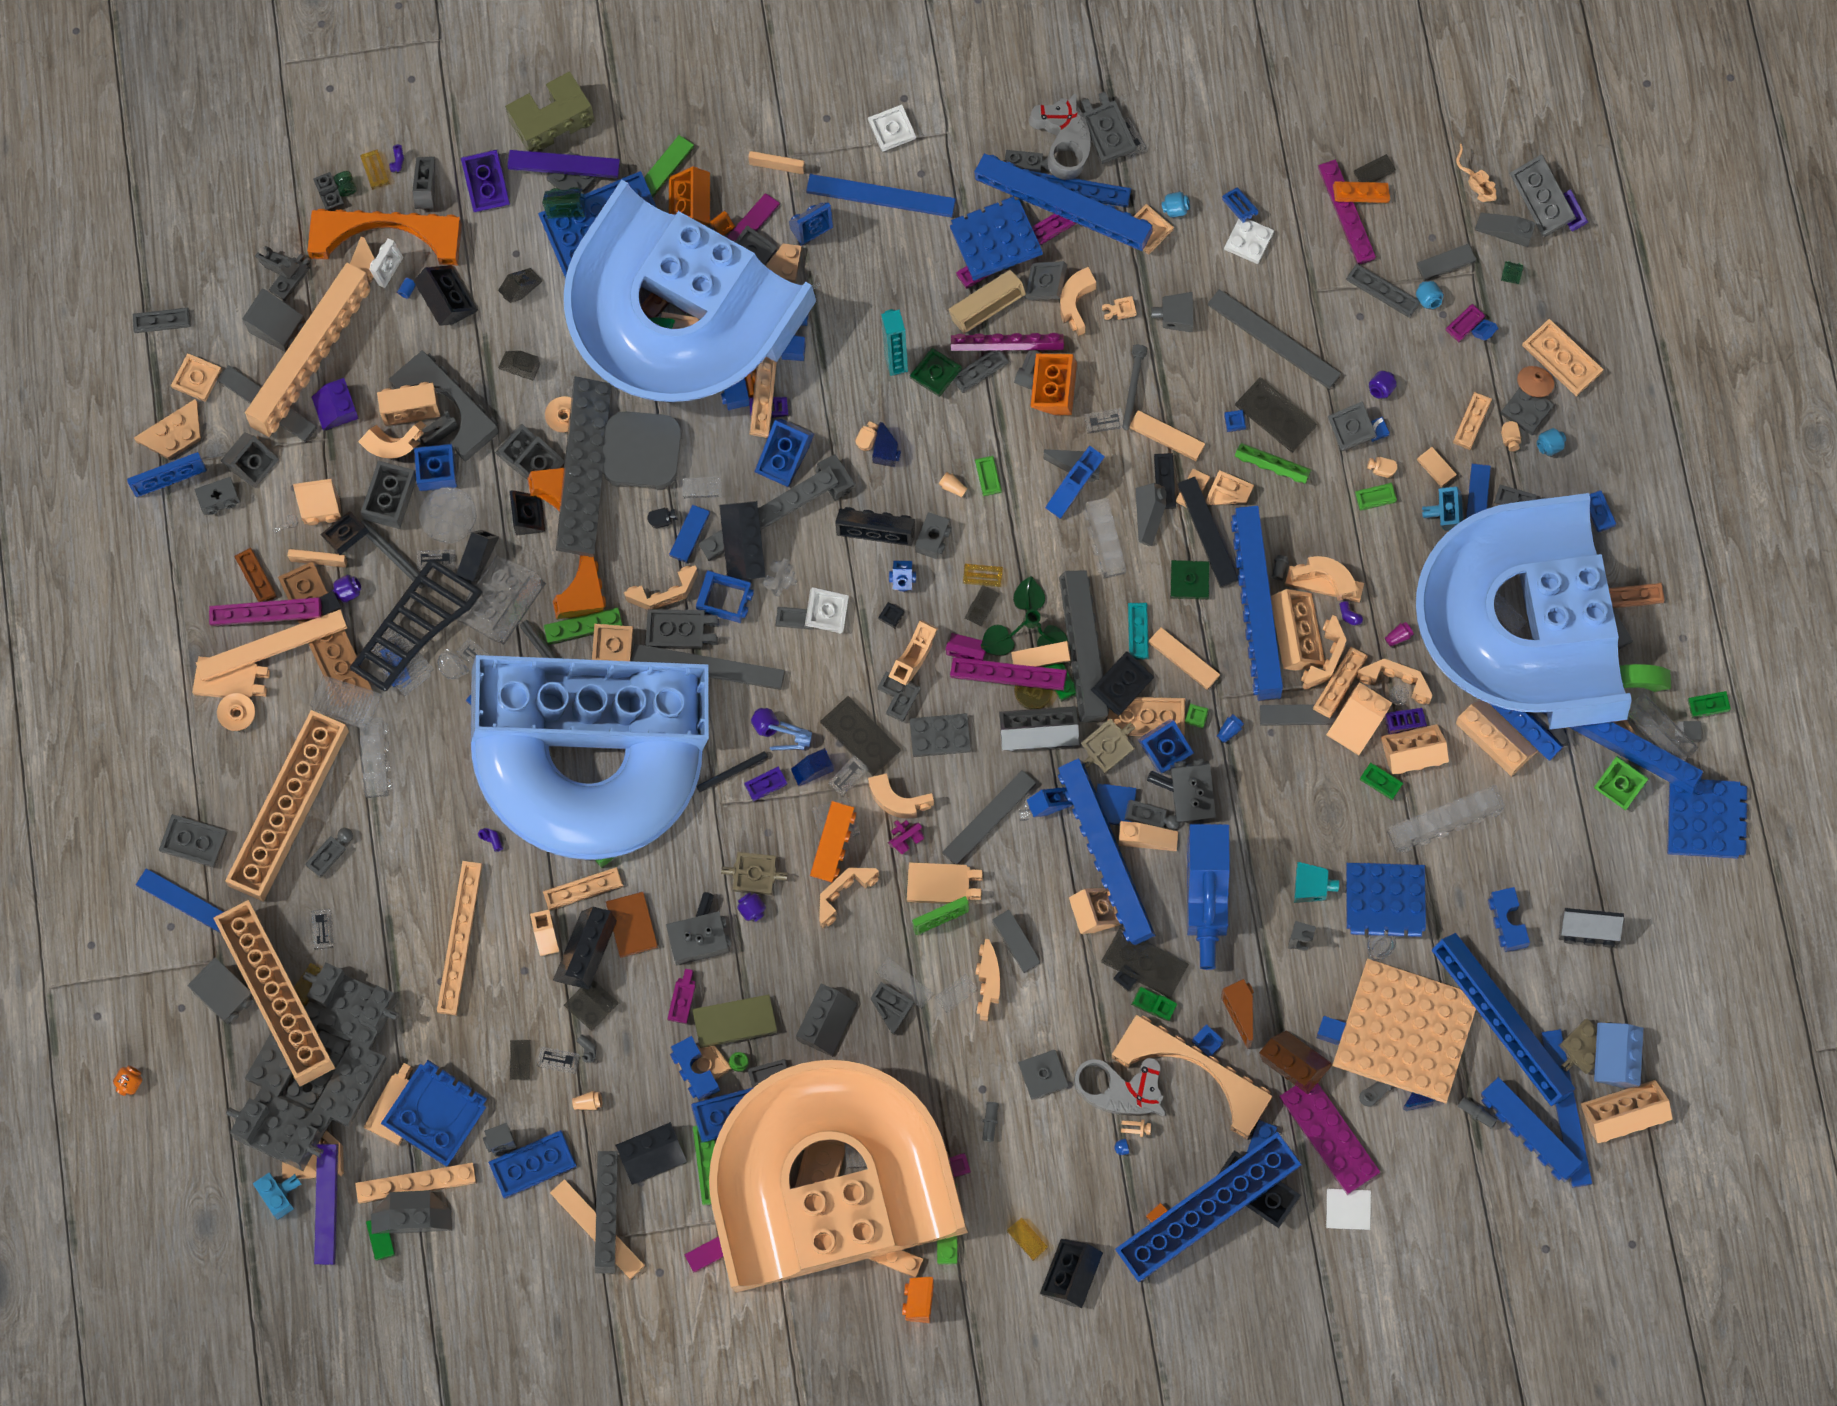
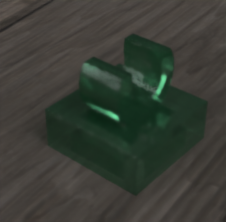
(1512, 272)

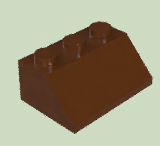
(1295, 1061)

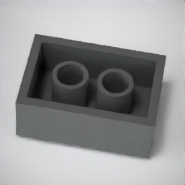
(388, 494)

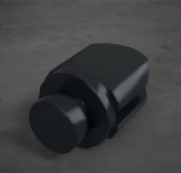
(661, 517)

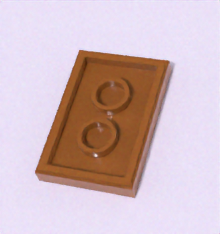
(633, 926)

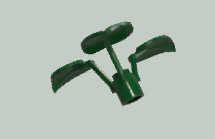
(1029, 597)

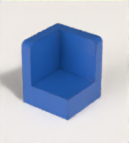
(1331, 1030)
(1207, 1041)

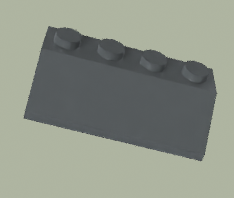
(1039, 728)

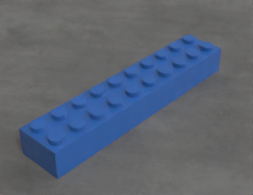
(1257, 601)
(1208, 1207)

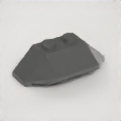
(411, 1213)

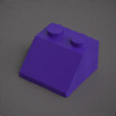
(334, 404)

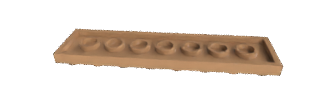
(333, 651)

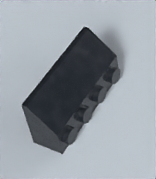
(875, 526)
(742, 540)
(586, 947)
(1274, 1203)

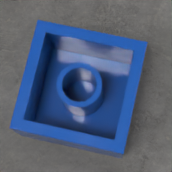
(435, 467)
(1165, 746)

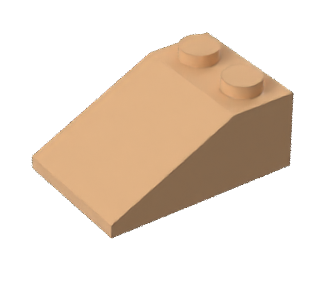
(318, 501)
(1359, 718)

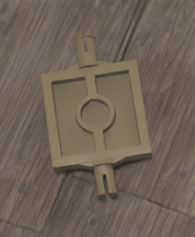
(1108, 745)
(754, 873)
(1580, 1047)

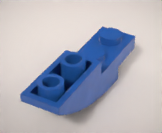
(1074, 482)

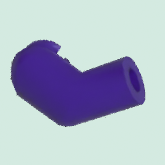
(399, 158)
(492, 837)

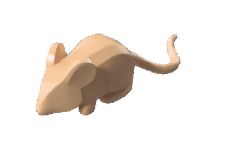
(1479, 182)

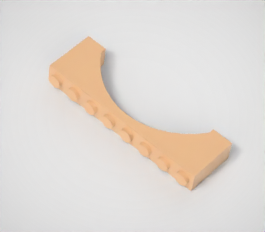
(1147, 1041)

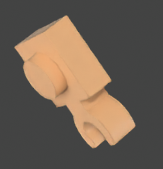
(1122, 308)

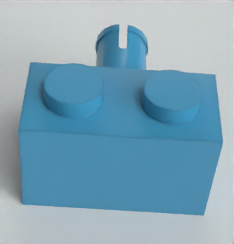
(1449, 508)
(275, 1194)

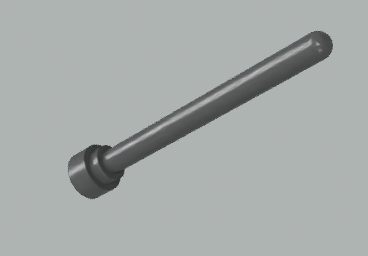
(1138, 352)

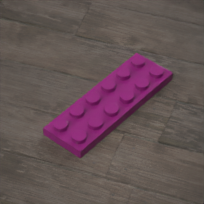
(1330, 1137)

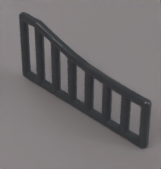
(419, 643)

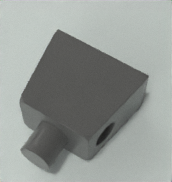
(1176, 312)

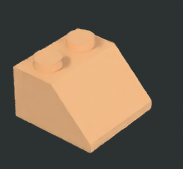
(1093, 910)

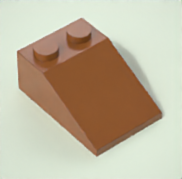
(1239, 1004)

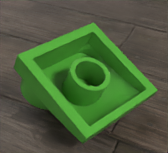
(1621, 782)

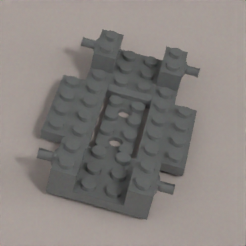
(349, 1023)

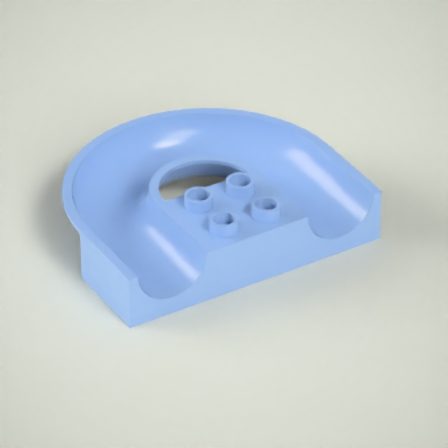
(739, 301)
(1574, 644)
(635, 706)

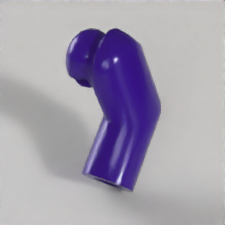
(1349, 616)

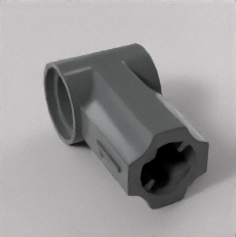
(1025, 374)

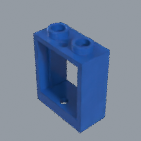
(706, 590)

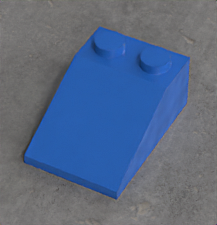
(811, 222)
(784, 452)

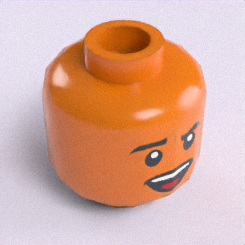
(127, 1080)

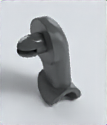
(1373, 1093)

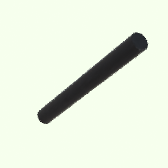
(732, 771)

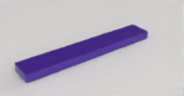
(563, 164)
(326, 1205)

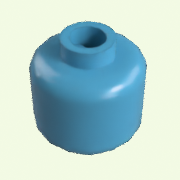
(1176, 204)
(1429, 295)
(1551, 442)

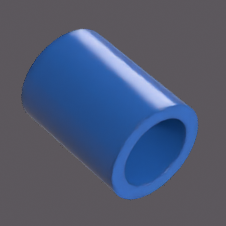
(406, 288)

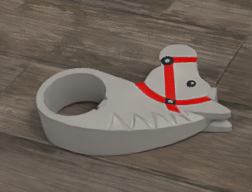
(1072, 134)
(1133, 1098)

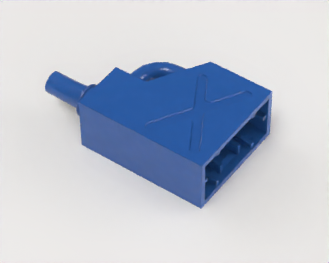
(1207, 887)

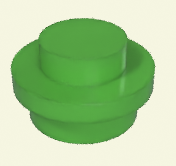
(738, 1061)

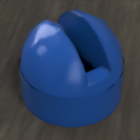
(1121, 1147)

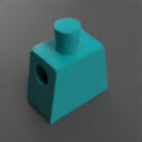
(1312, 883)

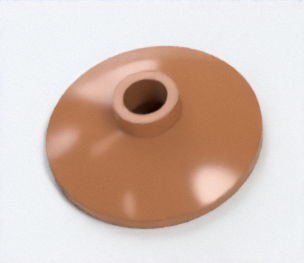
(1535, 381)

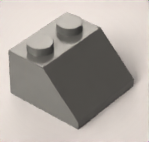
(249, 459)

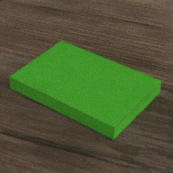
(940, 915)

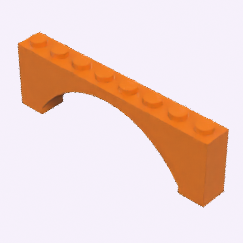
(332, 228)
(584, 592)

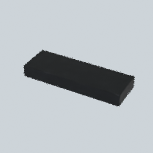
(1165, 477)

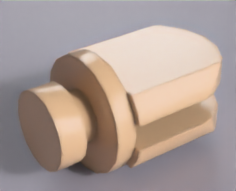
(1511, 435)
(867, 436)
(1382, 466)
(1143, 1128)

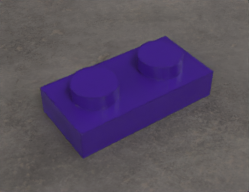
(1581, 218)
(765, 784)

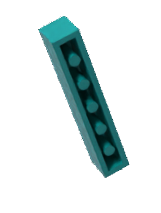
(894, 342)

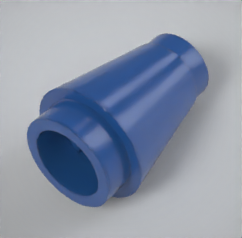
(1230, 728)

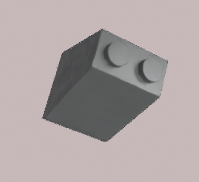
(273, 320)
(221, 991)

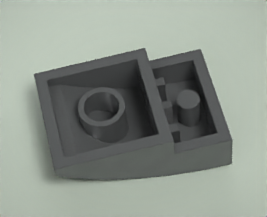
(528, 452)

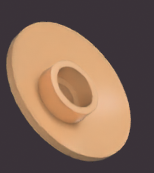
(554, 411)
(231, 704)

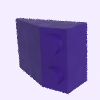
(485, 180)

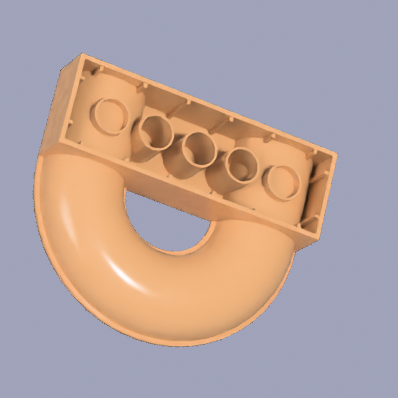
(787, 1232)

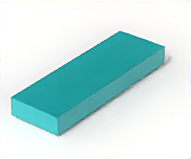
(1138, 630)

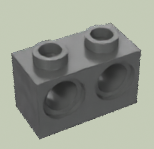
(499, 1140)

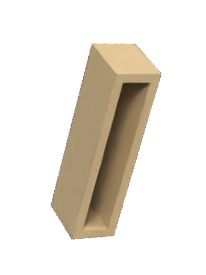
(987, 301)

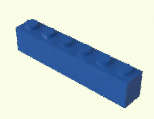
(1531, 1129)

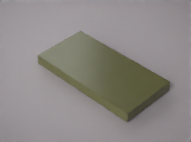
(734, 1021)

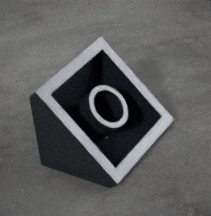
(526, 513)

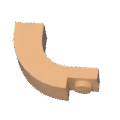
(1076, 286)
(388, 447)
(1329, 570)
(915, 653)
(894, 804)

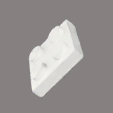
(891, 128)
(1249, 240)
(386, 263)
(826, 610)

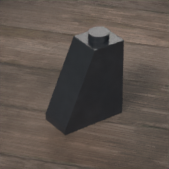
(476, 555)

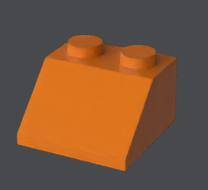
(919, 1299)

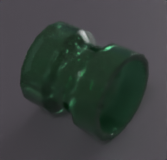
(345, 184)

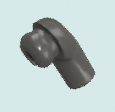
(589, 1049)

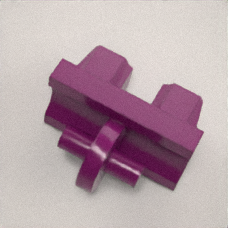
(899, 841)

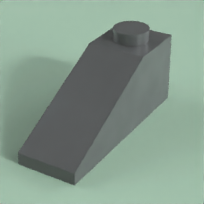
(424, 183)
(1506, 227)
(1066, 460)
(1150, 509)

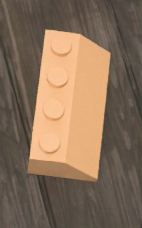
(1297, 630)
(1496, 736)
(1627, 1111)

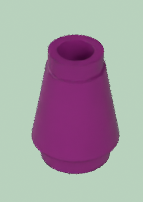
(1399, 634)

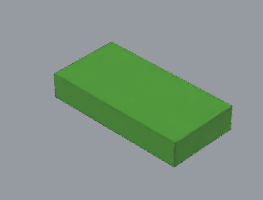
(988, 475)
(1375, 496)

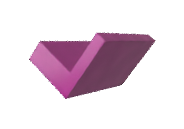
(965, 647)

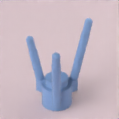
(802, 736)

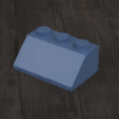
(1618, 1055)

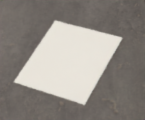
(1348, 1210)

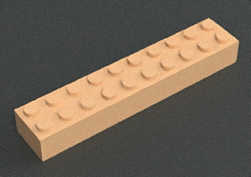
(308, 350)
(287, 805)
(274, 993)

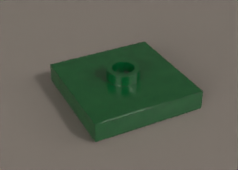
(935, 372)
(1189, 579)

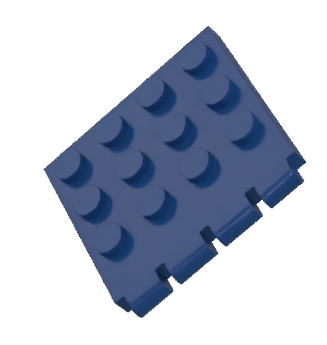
(995, 238)
(1708, 820)
(1385, 899)
(435, 1113)

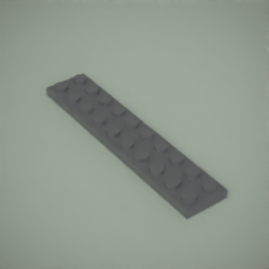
(583, 467)

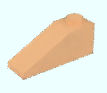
(1147, 836)

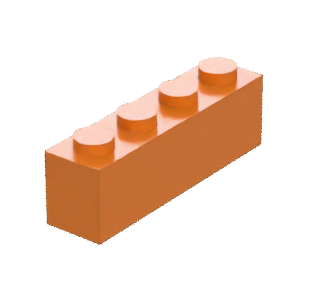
(832, 841)

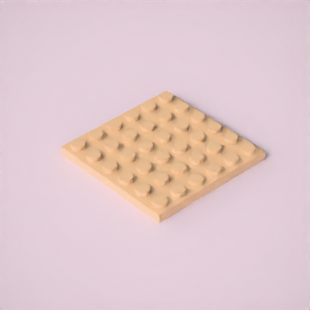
(1405, 1031)

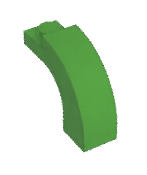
(1645, 676)

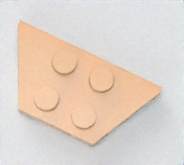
(174, 432)

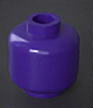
(1382, 384)
(347, 588)
(762, 719)
(751, 907)

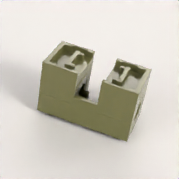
(567, 112)

